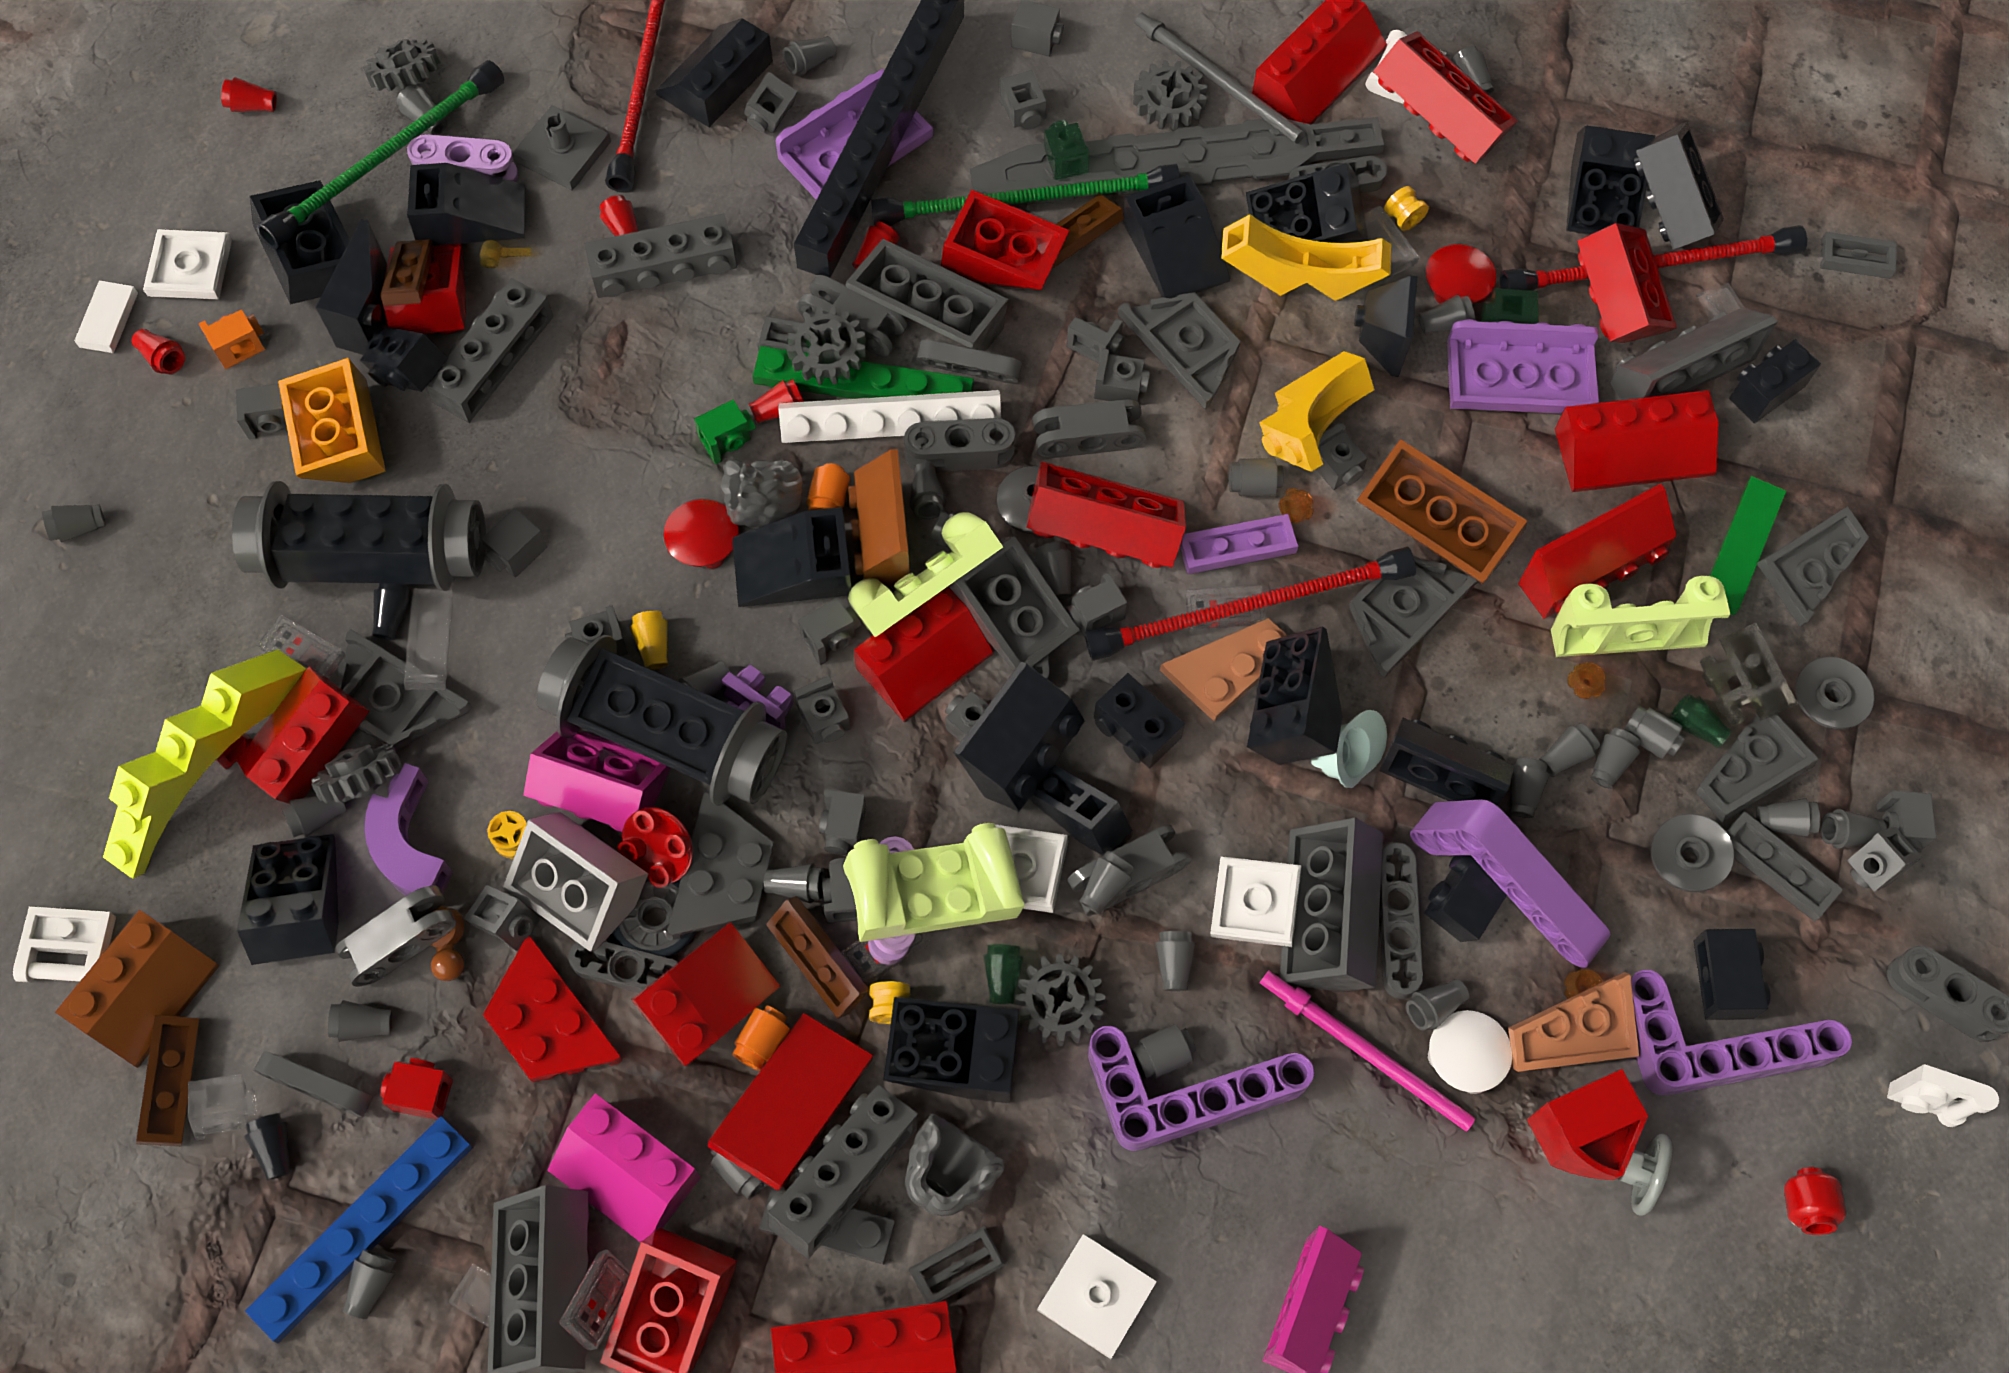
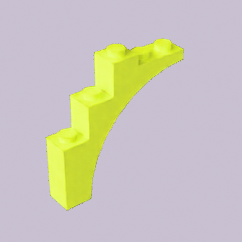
(189, 743)

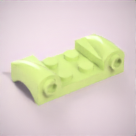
(970, 545)
(1592, 627)
(933, 885)

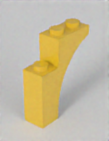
(1289, 261)
(1311, 406)

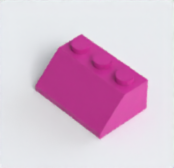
(593, 778)
(622, 1168)
(1315, 1304)

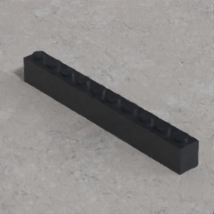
(876, 136)

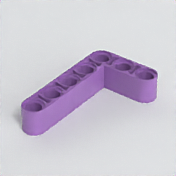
(1518, 869)
(1724, 1053)
(1188, 1099)

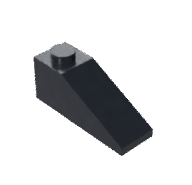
(1082, 810)

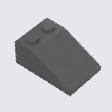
(1014, 605)

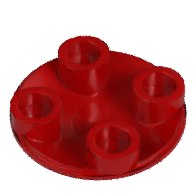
(1460, 272)
(700, 533)
(657, 845)

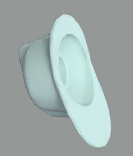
(1358, 750)

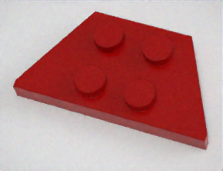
(544, 1020)

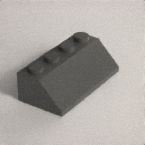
(930, 295)
(1694, 356)
(1335, 906)
(542, 1259)

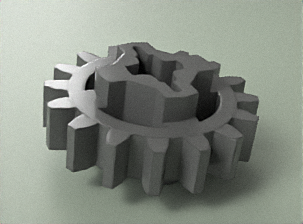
(401, 65)
(1170, 95)
(826, 345)
(356, 773)
(1074, 1006)

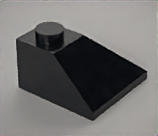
(1388, 322)

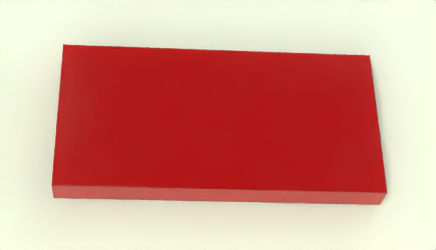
(790, 1102)

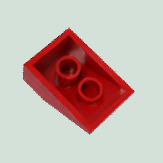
(1001, 244)
(443, 297)
(706, 994)
(668, 1305)

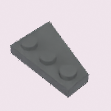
(1812, 562)
(1755, 766)

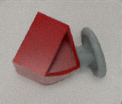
(1596, 1134)

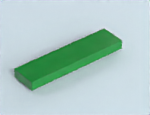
(1746, 539)

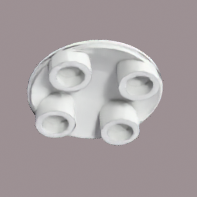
(1470, 1051)

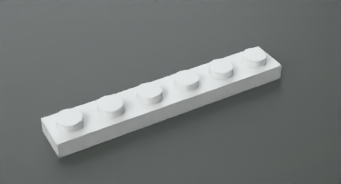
(880, 415)

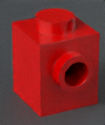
(416, 1089)

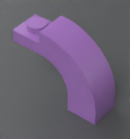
(388, 839)

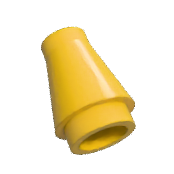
(651, 638)

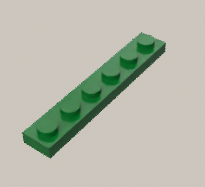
(868, 382)

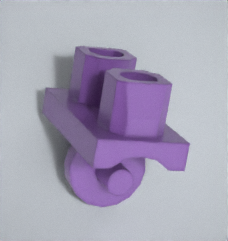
(743, 691)

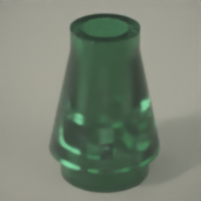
(1700, 720)
(1002, 972)

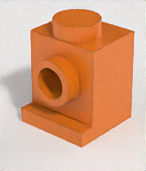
(234, 337)

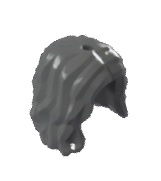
(761, 491)
(948, 1168)

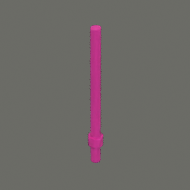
(1299, 1002)

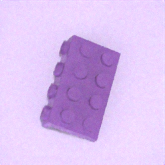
(817, 141)
(1521, 366)

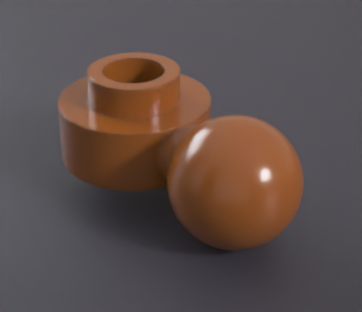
(447, 962)

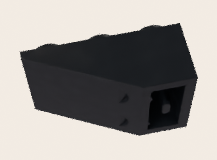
(1605, 180)
(463, 205)
(1314, 206)
(1175, 237)
(793, 559)
(1296, 700)
(290, 900)
(953, 1048)

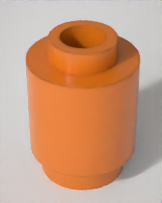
(828, 487)
(760, 1037)

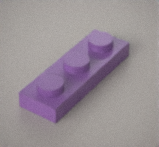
(1238, 544)

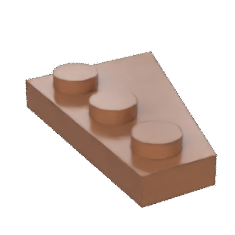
(1224, 669)
(1579, 1030)

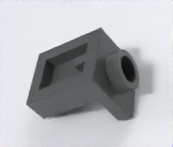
(1089, 339)
(502, 917)

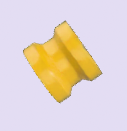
(1406, 208)
(504, 827)
(883, 998)

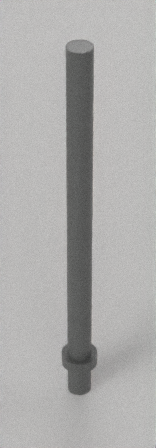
(1157, 31)

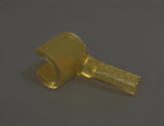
(492, 251)

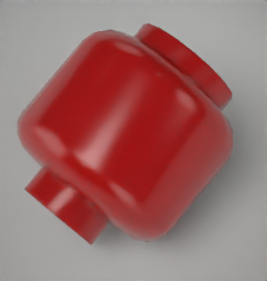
(1815, 1201)

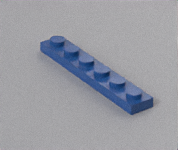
(358, 1229)

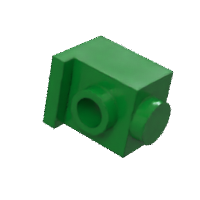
(724, 429)

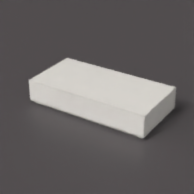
(106, 316)

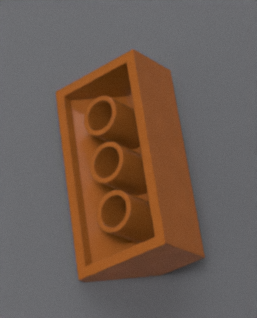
(1442, 511)

